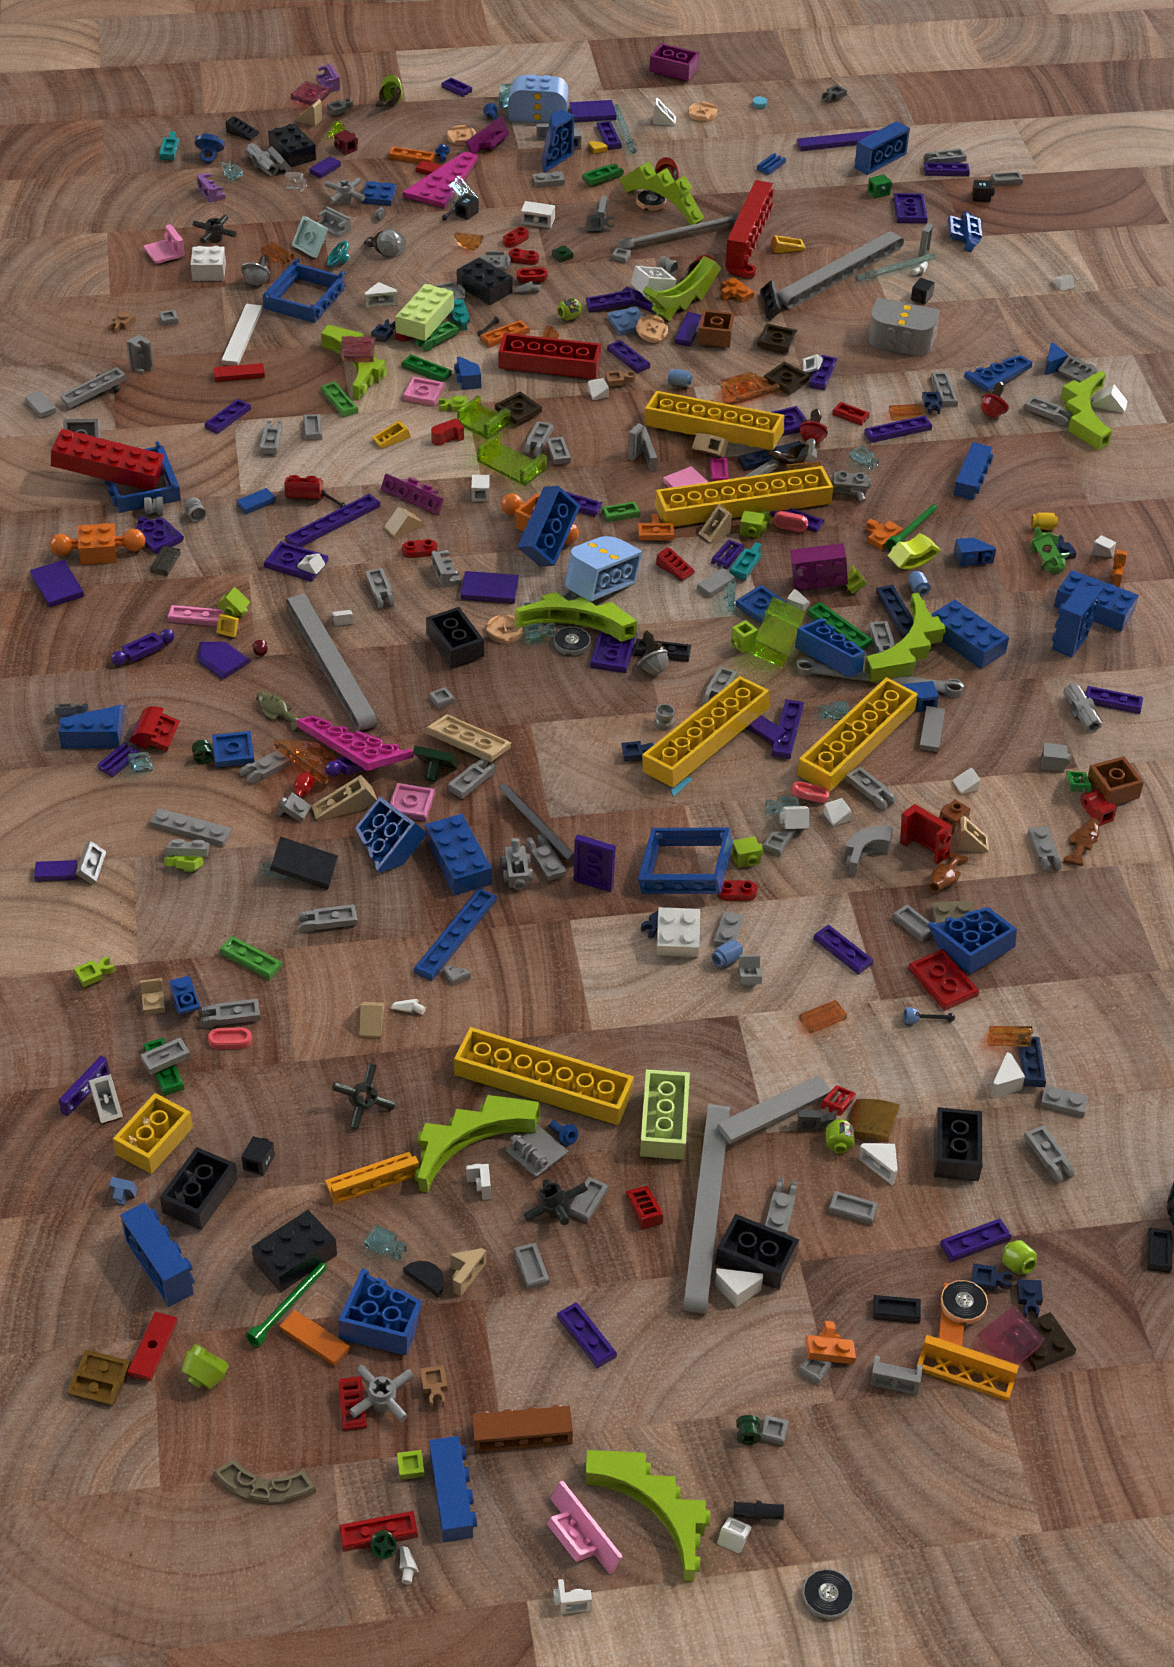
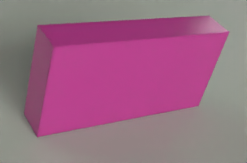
(719, 469)

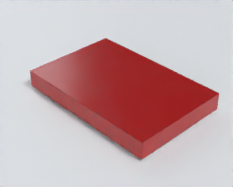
(943, 979)

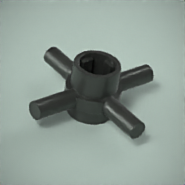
(214, 229)
(357, 1101)
(555, 1201)

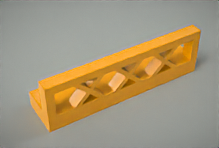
(372, 1177)
(971, 1361)

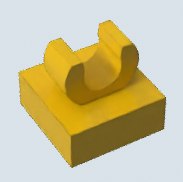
(227, 625)

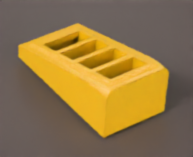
(786, 244)
(396, 432)

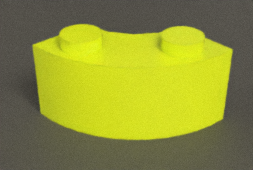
(914, 552)

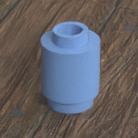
(680, 378)
(919, 583)
(727, 953)

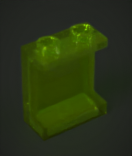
(482, 419)

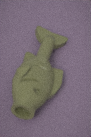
(275, 707)

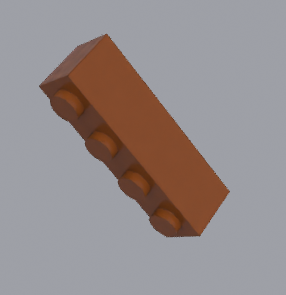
(522, 1428)

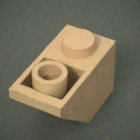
(710, 444)

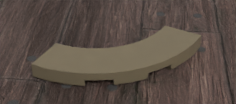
(262, 1490)

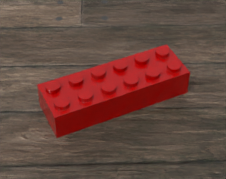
(549, 356)
(107, 460)

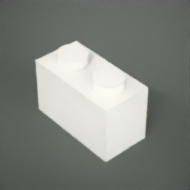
(538, 214)

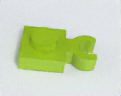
(454, 403)
(855, 580)
(188, 863)
(92, 972)

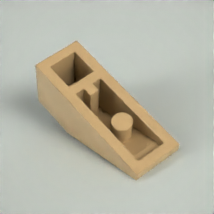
(347, 799)

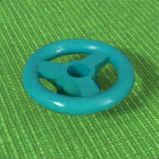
(338, 254)

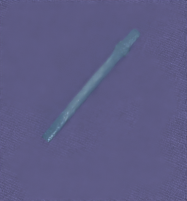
(629, 141)
(870, 274)

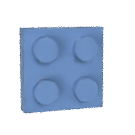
(624, 320)

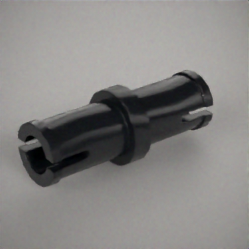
(758, 1510)

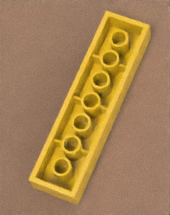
(722, 420)
(706, 731)
(857, 734)
(544, 1076)

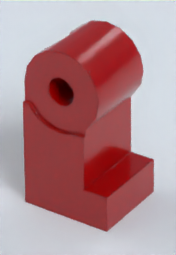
(447, 431)
(1097, 807)

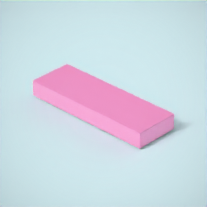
(194, 615)

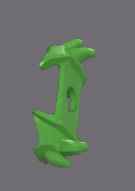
(1052, 561)

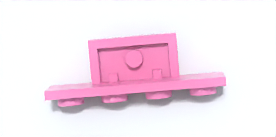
(579, 1530)

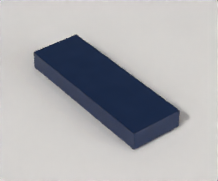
(1032, 1064)

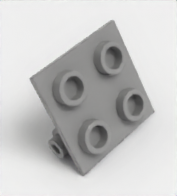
(536, 1151)

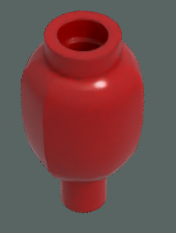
(304, 784)

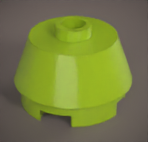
(203, 1367)

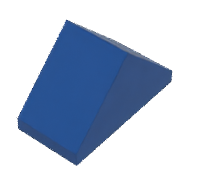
(1055, 359)

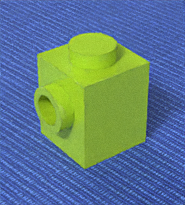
(752, 524)
(233, 603)
(743, 636)
(746, 852)

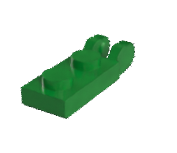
(602, 174)
(440, 334)

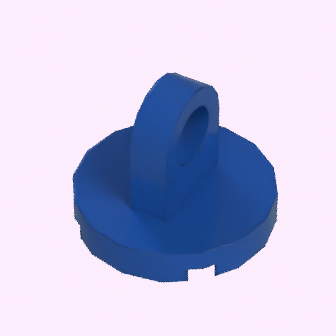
(209, 143)

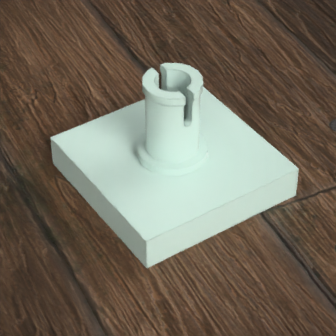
(309, 236)

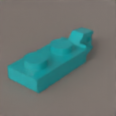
(169, 147)
(460, 314)
(746, 562)

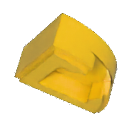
(597, 147)

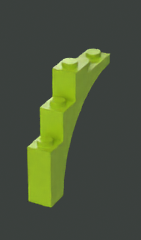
(662, 183)
(681, 295)
(367, 371)
(1084, 421)
(580, 611)
(902, 657)
(495, 1117)
(632, 1476)

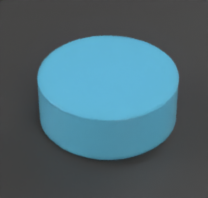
(759, 102)

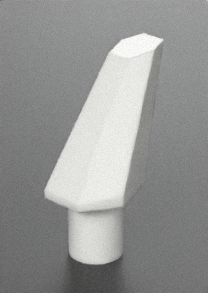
(920, 268)
(409, 1006)
(407, 1565)

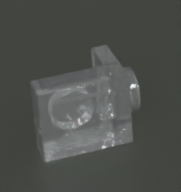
(295, 180)

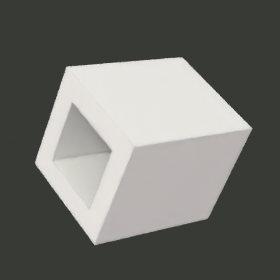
(480, 488)
(794, 817)

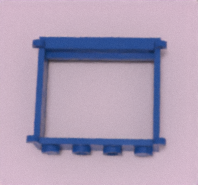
(273, 301)
(136, 501)

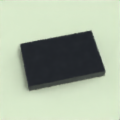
(304, 862)

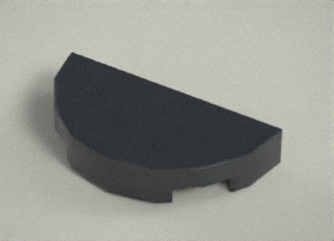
(427, 1275)

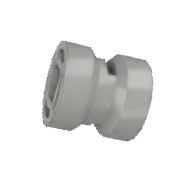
(668, 265)
(154, 505)
(195, 509)
(664, 717)

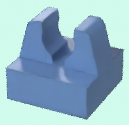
(122, 1190)

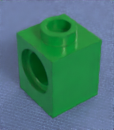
(879, 186)

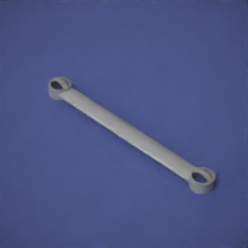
(630, 242)
(823, 669)

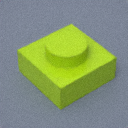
(410, 1464)

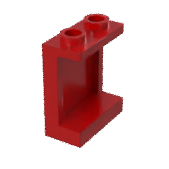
(926, 830)

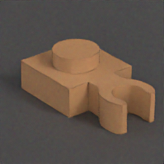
(122, 320)
(617, 378)
(434, 1382)

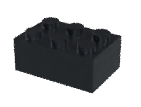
(292, 145)
(485, 281)
(455, 637)
(958, 1144)
(198, 1188)
(757, 1249)
(294, 1250)

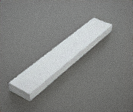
(241, 335)

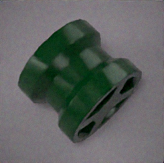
(202, 751)
(748, 1429)
(383, 1549)

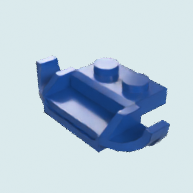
(965, 230)

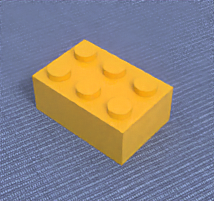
(153, 1133)

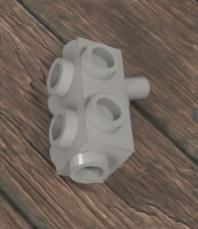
(851, 484)
(516, 866)

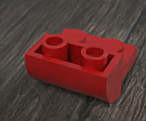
(303, 488)
(154, 729)

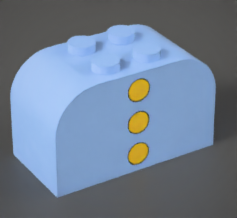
(536, 98)
(602, 567)

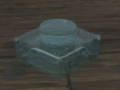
(140, 762)

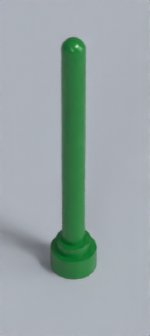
(893, 540)
(257, 1335)

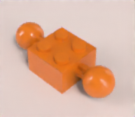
(513, 506)
(97, 543)

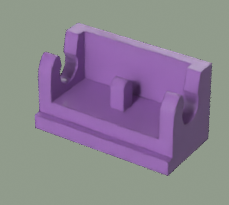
(329, 77)
(209, 189)

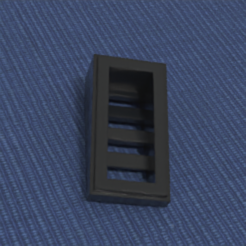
(240, 128)

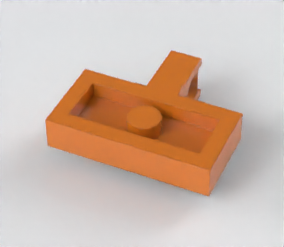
(736, 289)
(655, 530)
(881, 533)
(1119, 562)
(830, 1346)

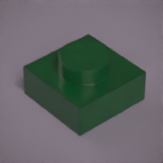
(562, 253)

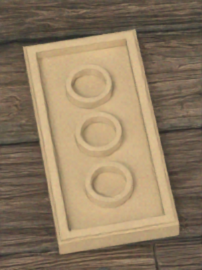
(468, 738)

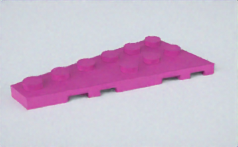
(435, 187)
(358, 747)

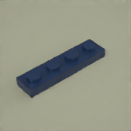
(756, 459)
(895, 609)

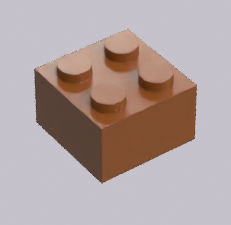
(716, 328)
(1116, 780)

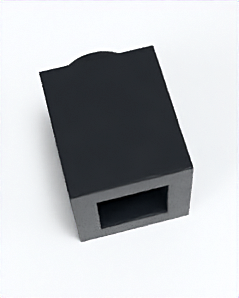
(982, 191)
(467, 207)
(922, 291)
(258, 1155)

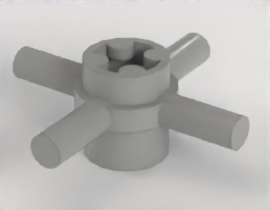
(345, 191)
(376, 1390)

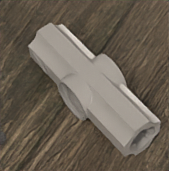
(261, 159)
(1082, 707)

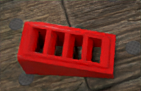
(668, 555)
(650, 1219)
(350, 1388)

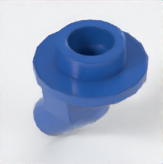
(490, 110)
(442, 150)
(566, 1134)

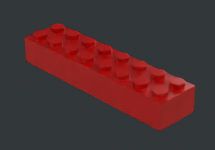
(749, 225)

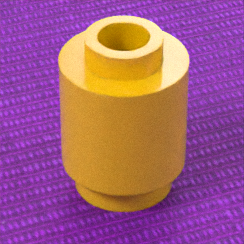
(1044, 521)

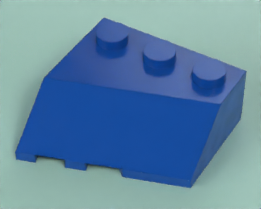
(559, 140)
(1076, 619)
(93, 729)
(389, 835)
(974, 938)
(379, 1315)

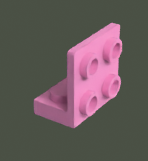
(167, 249)

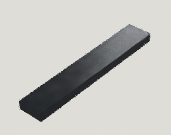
(538, 822)

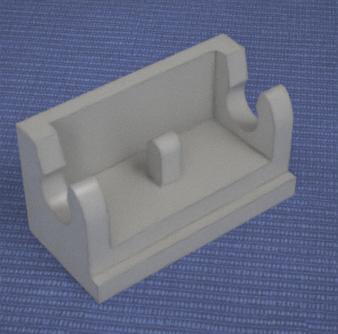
(336, 222)
(140, 354)
(444, 569)
(896, 1377)

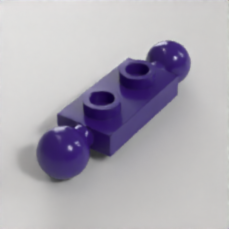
(142, 647)
(344, 765)

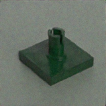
(435, 759)

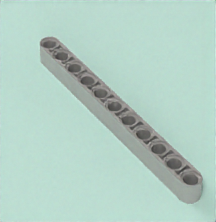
(840, 270)
(331, 663)
(706, 1212)

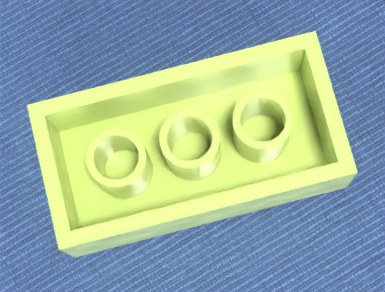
(424, 312)
(665, 1114)

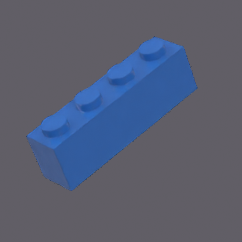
(973, 471)
(451, 1488)

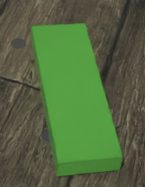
(339, 399)
(250, 957)

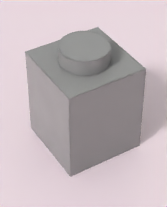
(1054, 757)

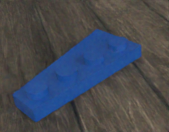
(998, 372)

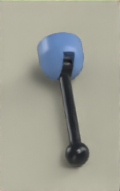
(912, 1016)

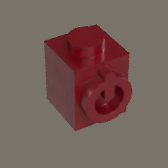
(345, 142)

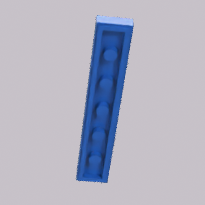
(455, 934)

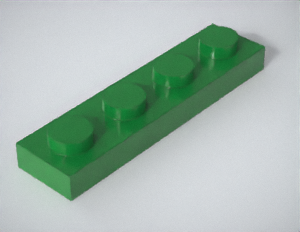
(840, 624)

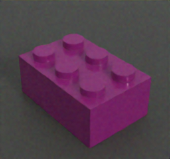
(674, 62)
(819, 567)

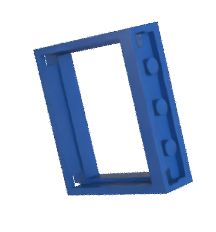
(685, 883)

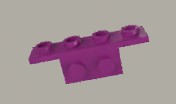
(488, 136)
(413, 492)

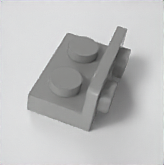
(1077, 369)

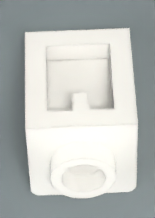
(480, 1174)
(573, 1601)

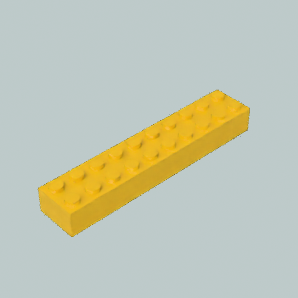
(768, 491)

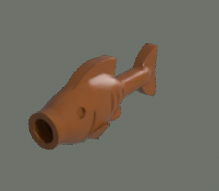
(1084, 839)
(945, 874)

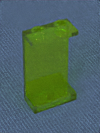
(510, 462)
(777, 632)

